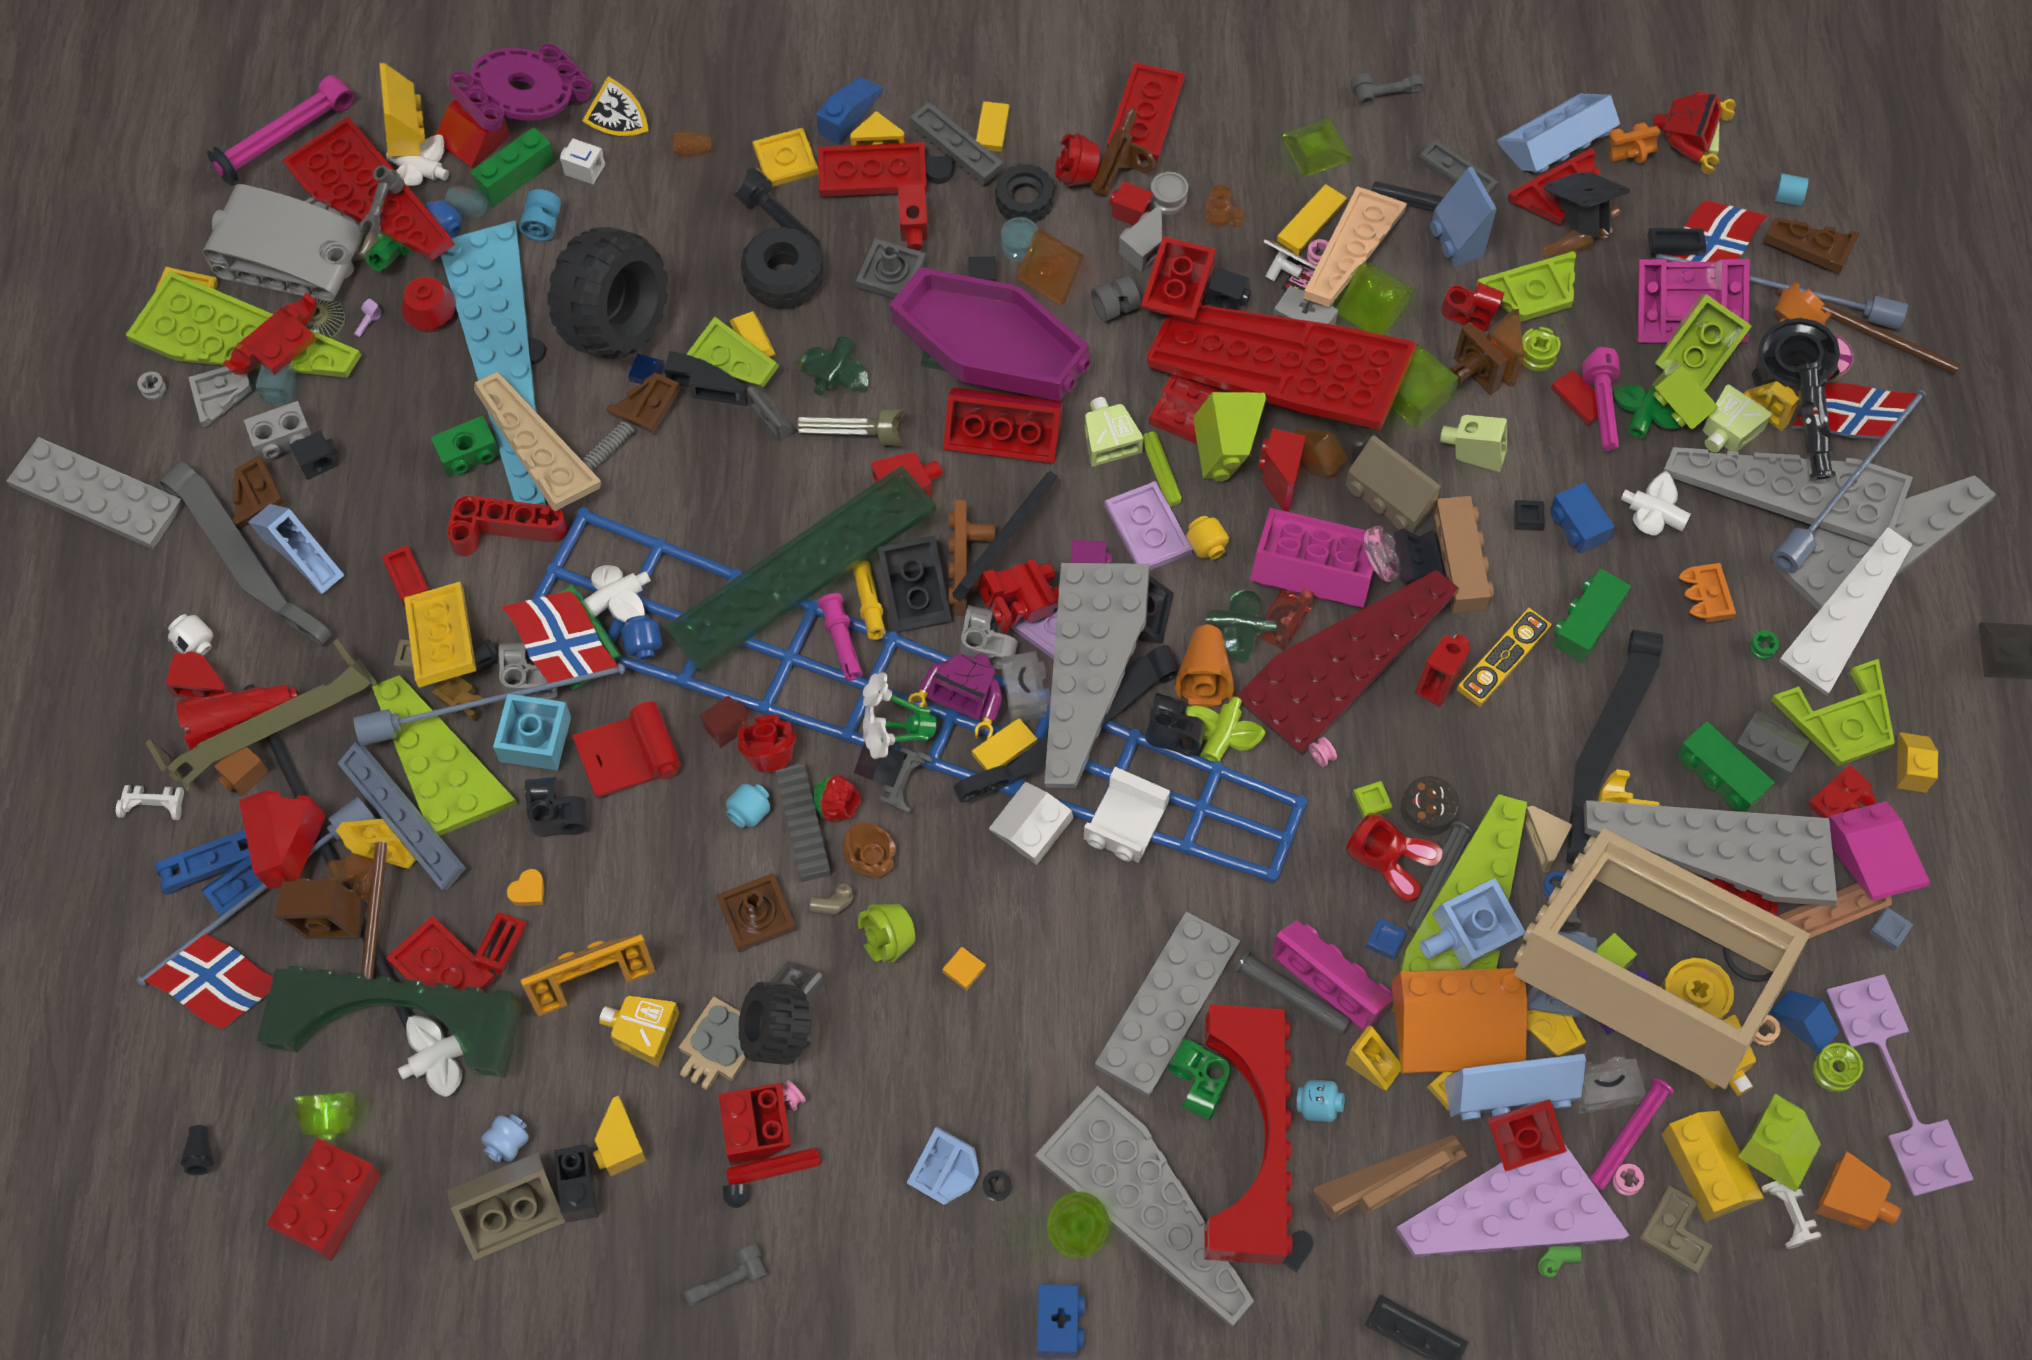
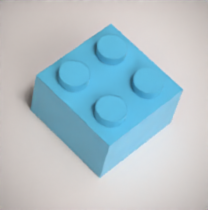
(532, 732)

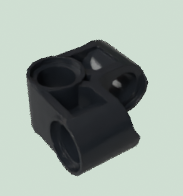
(1172, 729)
(564, 814)

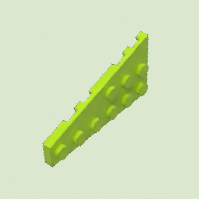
(442, 771)

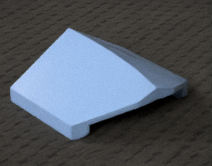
(945, 1168)

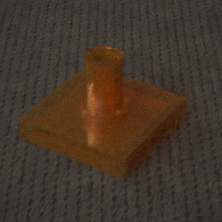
(1050, 266)

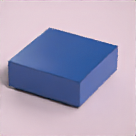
(1386, 939)

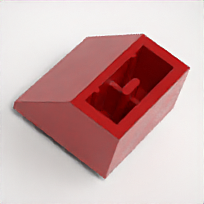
(754, 1123)

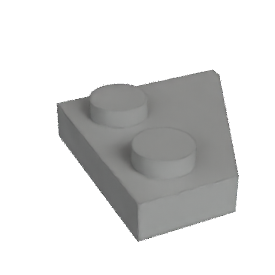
(217, 392)

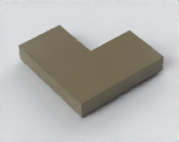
(1667, 1234)

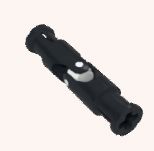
(1816, 427)

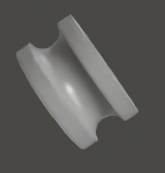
(159, 385)

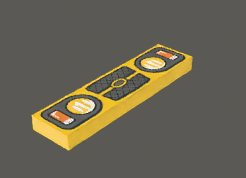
(1504, 657)

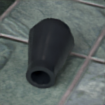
(197, 1153)

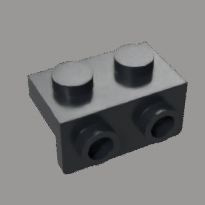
(1418, 554)

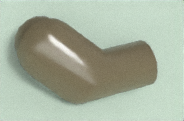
(835, 904)

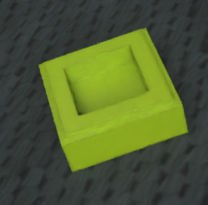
(1372, 799)

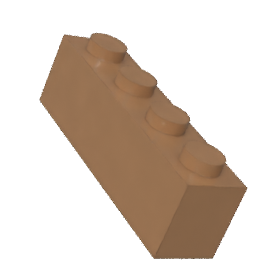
(1462, 553)

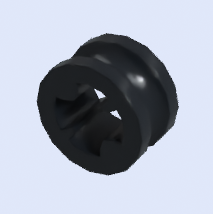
(987, 1187)

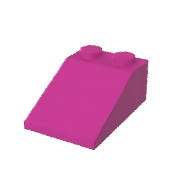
(1877, 850)

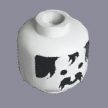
(190, 634)

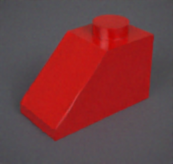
(192, 677)

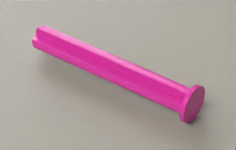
(1631, 1133)

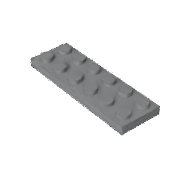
(95, 493)
(1167, 1004)

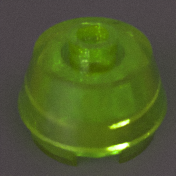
(325, 1114)
(1078, 1224)

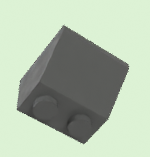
(1772, 747)

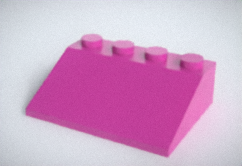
(1314, 556)

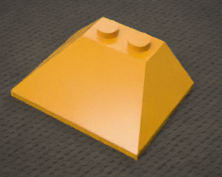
(544, 984)

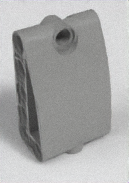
(281, 244)

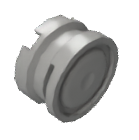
(1169, 192)

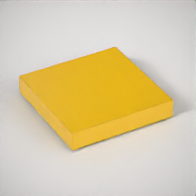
(786, 157)

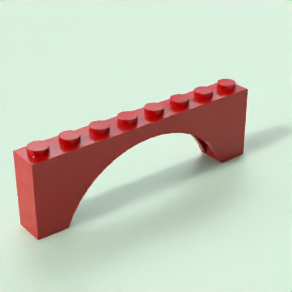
(1257, 1223)

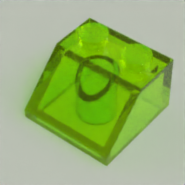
(1375, 299)

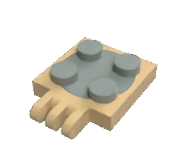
(713, 1045)

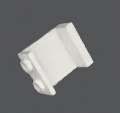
(1127, 816)

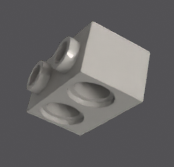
(276, 426)

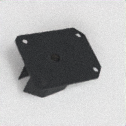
(1585, 208)

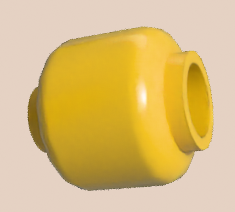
(1207, 537)

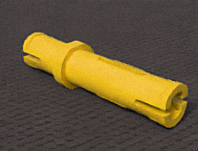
(870, 609)

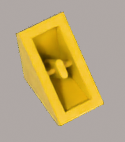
(877, 131)
(1374, 1059)

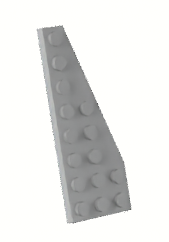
(1116, 1161)

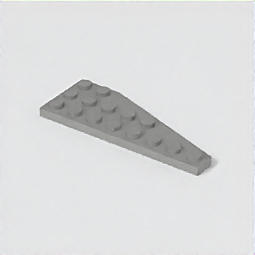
(1784, 487)
(1922, 521)
(1096, 633)
(1761, 852)

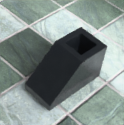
(575, 1184)

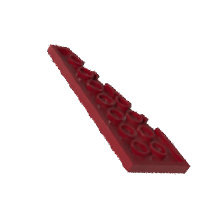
(1323, 675)

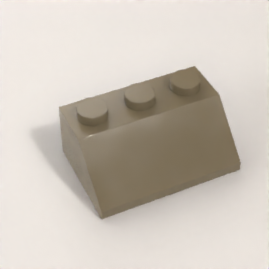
(1392, 486)
(505, 1206)

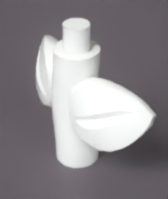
(424, 165)
(1657, 506)
(617, 592)
(433, 1056)

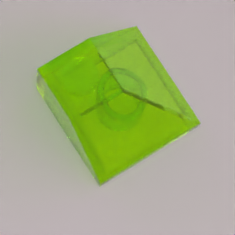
(1316, 147)

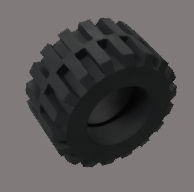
(774, 1023)

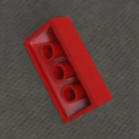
(1002, 425)

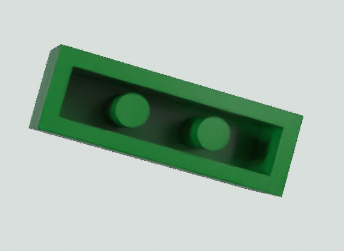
(513, 166)
(1590, 615)
(1724, 768)

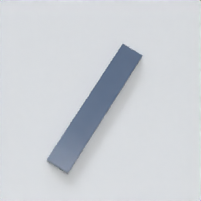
(401, 816)

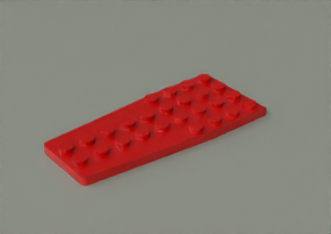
(1293, 361)

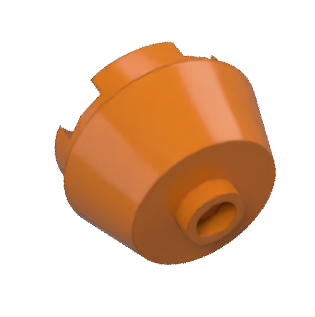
(1800, 304)

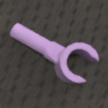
(372, 312)

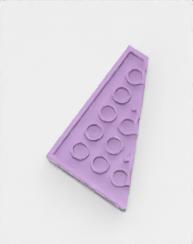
(1515, 1209)

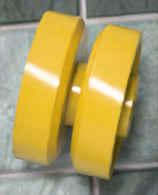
(1701, 985)

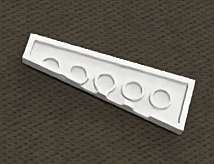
(1835, 630)

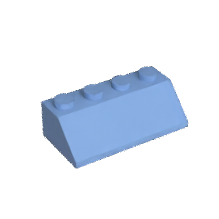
(1560, 131)
(1515, 1086)

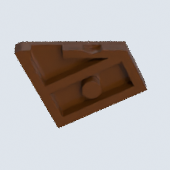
(647, 403)
(253, 491)

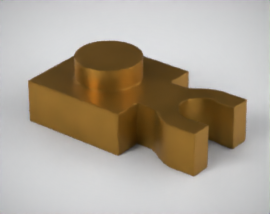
(456, 692)

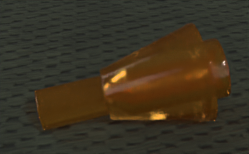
(1570, 242)

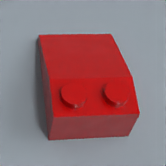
(1179, 278)

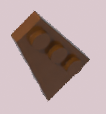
(1815, 245)

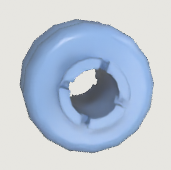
(504, 1138)

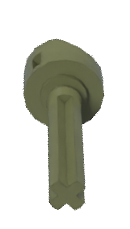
(885, 426)

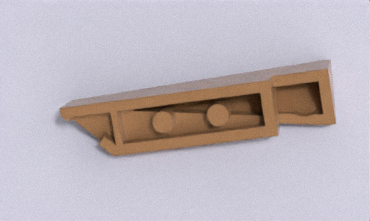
(1388, 1179)

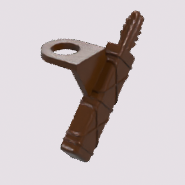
(1121, 154)

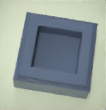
(1891, 928)

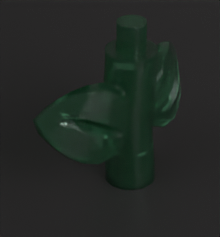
(833, 367)
(1241, 624)

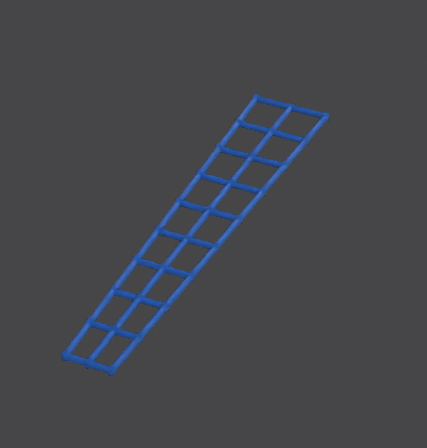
(950, 716)

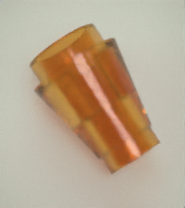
(690, 143)

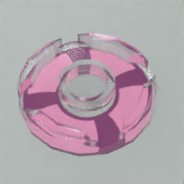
(1381, 553)

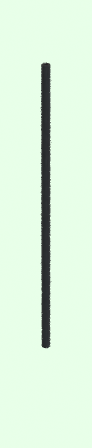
(327, 851)

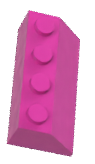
(1331, 975)

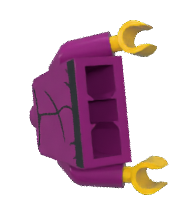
(964, 686)

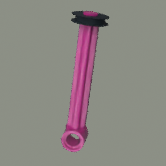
(331, 95)

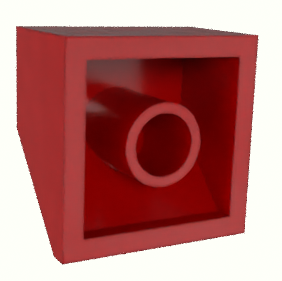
(466, 138)
(1281, 464)
(1527, 1135)

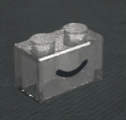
(1024, 686)
(1611, 1085)

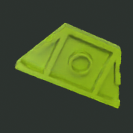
(1536, 287)

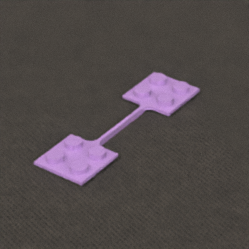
(1924, 1152)

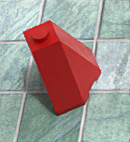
(280, 834)

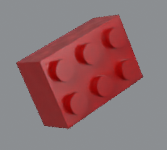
(324, 1199)

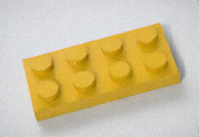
(439, 634)

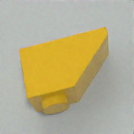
(1916, 762)
(617, 1141)

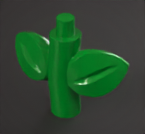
(1645, 409)

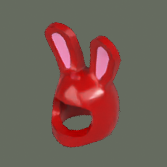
(1379, 847)

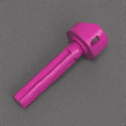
(1601, 375)

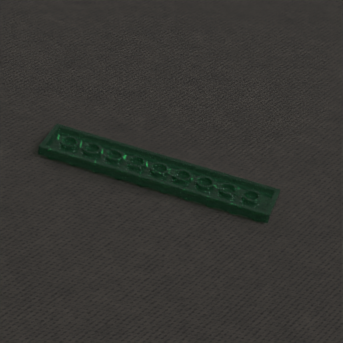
(800, 568)

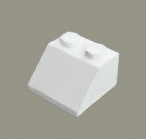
(1032, 822)

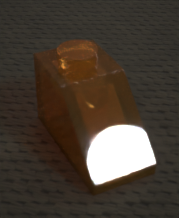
(1321, 452)

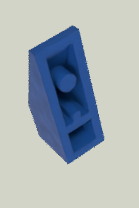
(846, 109)

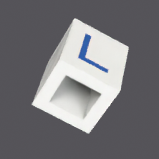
(582, 161)

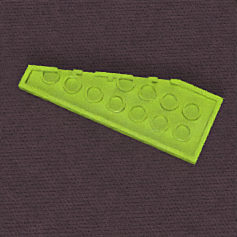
(205, 325)
(1487, 856)

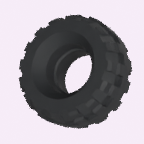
(607, 292)

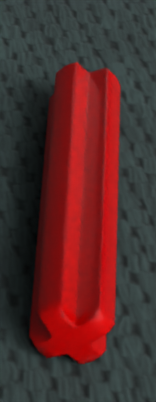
(773, 1166)

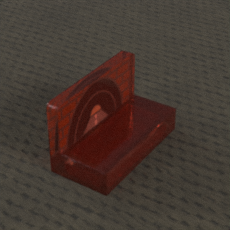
(1289, 613)

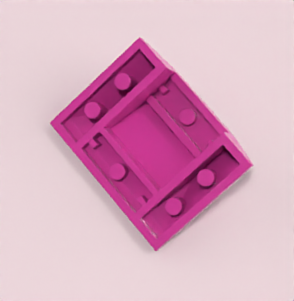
(1671, 289)

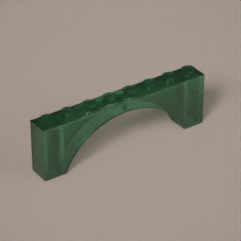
(308, 1001)

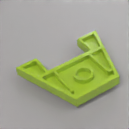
(1849, 727)

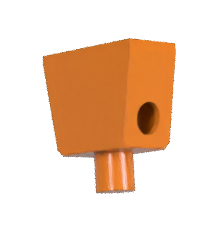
(1856, 1195)

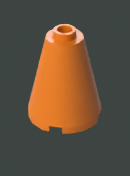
(1205, 669)

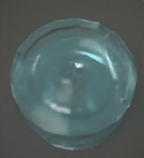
(1016, 237)

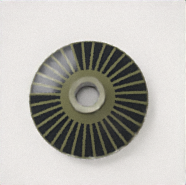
(329, 318)

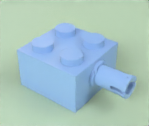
(1474, 925)

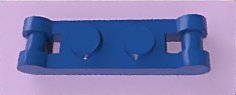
(201, 862)

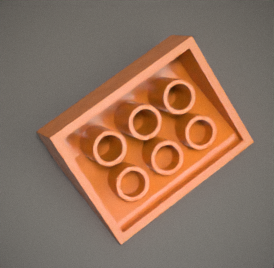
(1459, 1019)

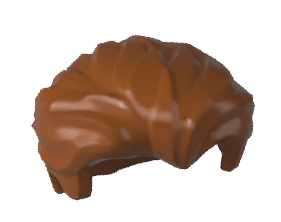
(869, 849)

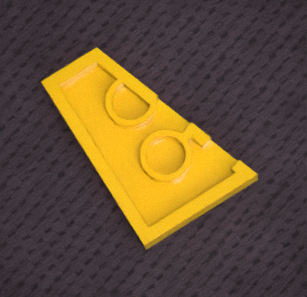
(1555, 1032)

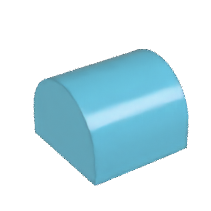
(1791, 189)

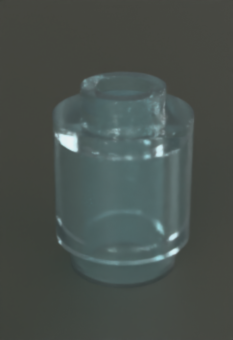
(467, 200)

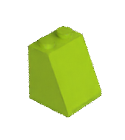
(1226, 431)

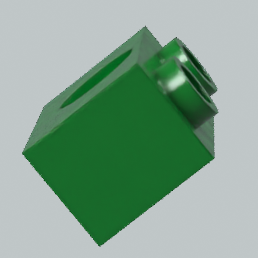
(472, 434)

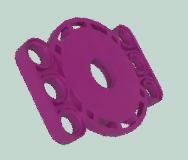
(492, 85)

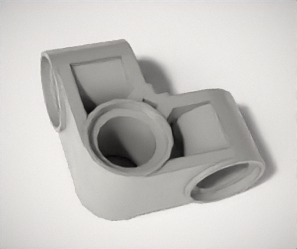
(979, 630)
(517, 665)

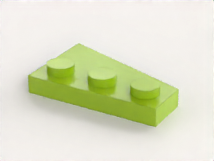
(733, 354)

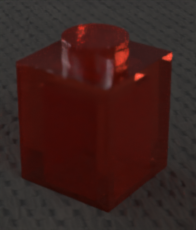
(724, 720)

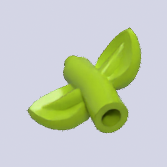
(1226, 730)

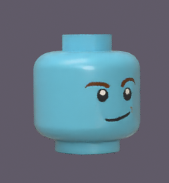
(1320, 1101)

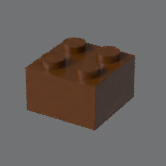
(320, 909)

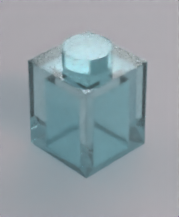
(277, 387)

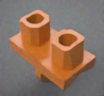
(1633, 144)

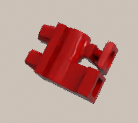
(1022, 583)

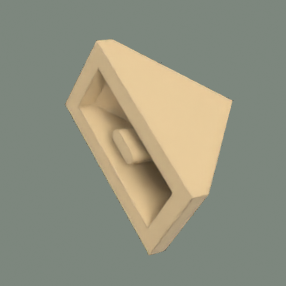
(1546, 835)

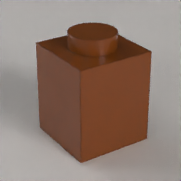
(240, 771)

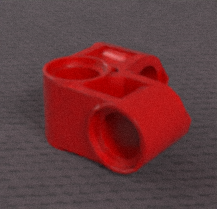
(1472, 306)

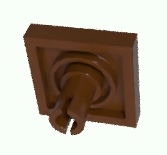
(1478, 359)
(755, 912)

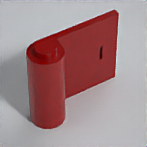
(629, 751)

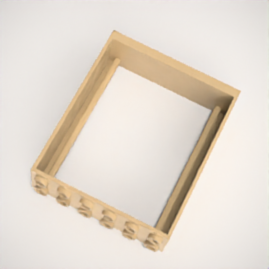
(1634, 1004)

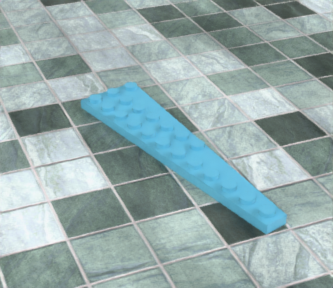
(491, 306)

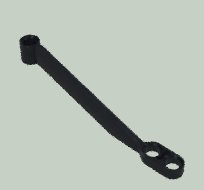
(1141, 674)
(1606, 736)

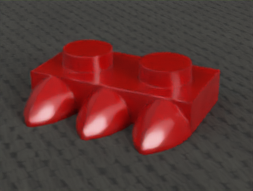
(1843, 794)

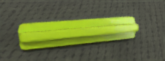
(1161, 468)

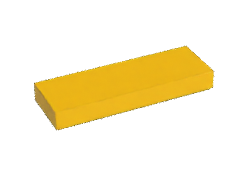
(1312, 219)

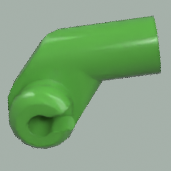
(1555, 1257)

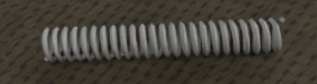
(603, 452)

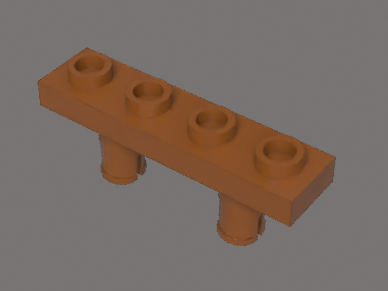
(963, 534)

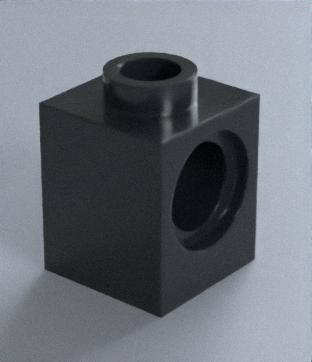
(1228, 290)
(314, 454)

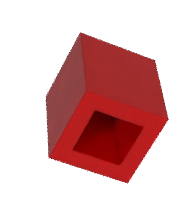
(1130, 203)

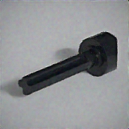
(756, 192)

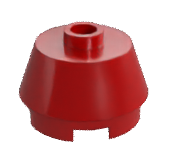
(1078, 160)
(427, 304)
(767, 743)

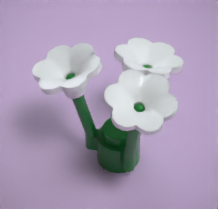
(920, 725)

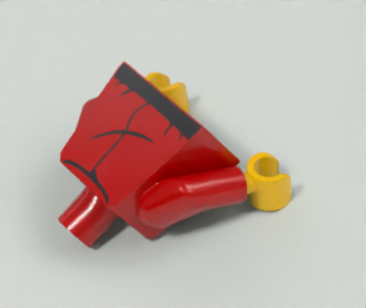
(1692, 125)

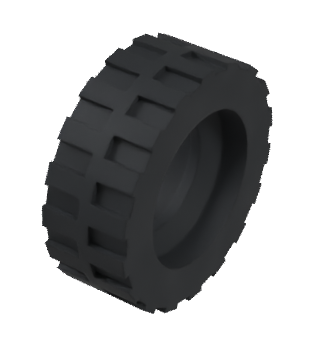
(1029, 176)

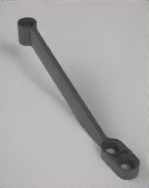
(234, 550)

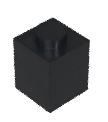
(882, 769)

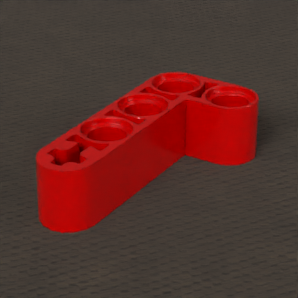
(543, 524)

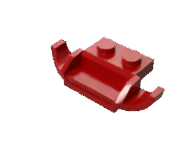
(276, 340)

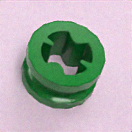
(1767, 652)

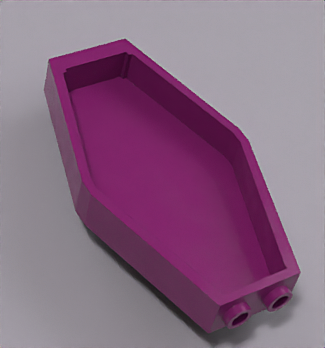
(990, 334)

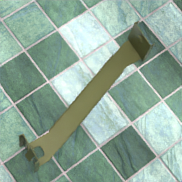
(351, 681)

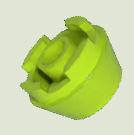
(887, 931)

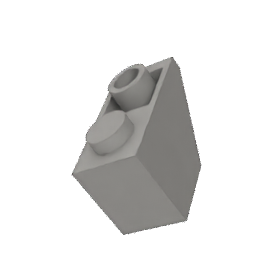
(1143, 240)

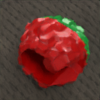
(836, 798)

